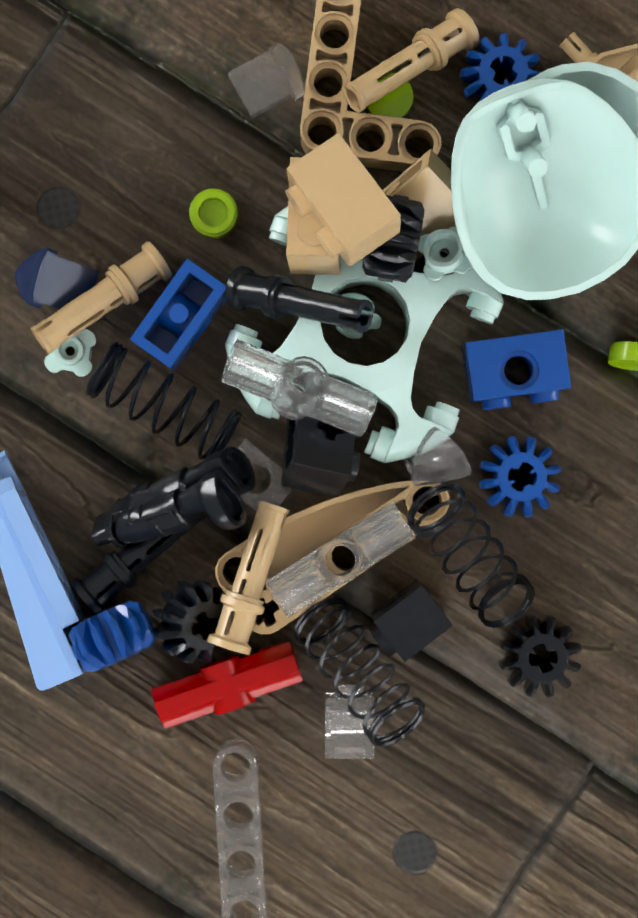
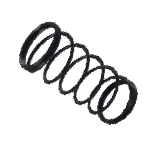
(108, 369)
(441, 525)
(381, 716)

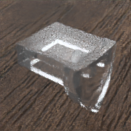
(267, 80)
(437, 460)

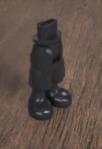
(175, 499)

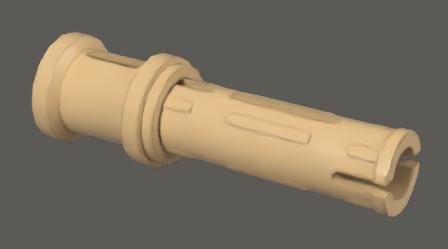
(426, 52)
(120, 286)
(243, 601)

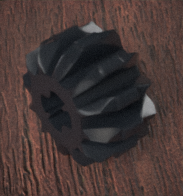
(397, 256)
(179, 614)
(527, 668)

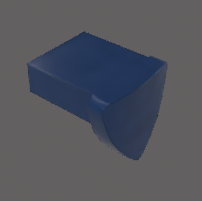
(52, 280)

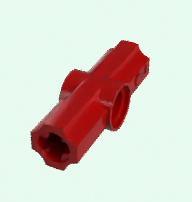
(226, 684)

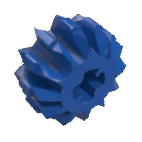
(491, 57)
(525, 492)
(112, 636)

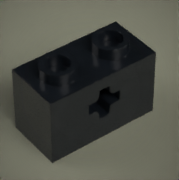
(318, 457)
(408, 622)

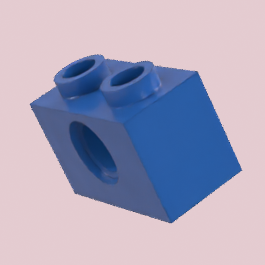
(180, 315)
(541, 352)

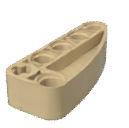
(318, 523)

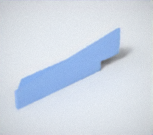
(36, 585)

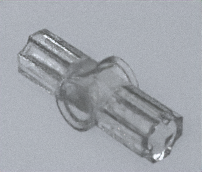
(322, 395)
(313, 578)

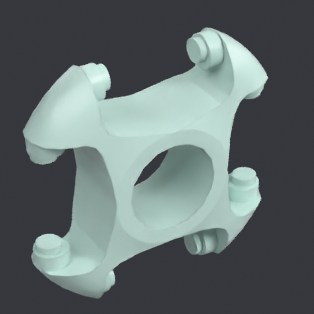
(393, 378)

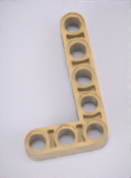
(332, 111)

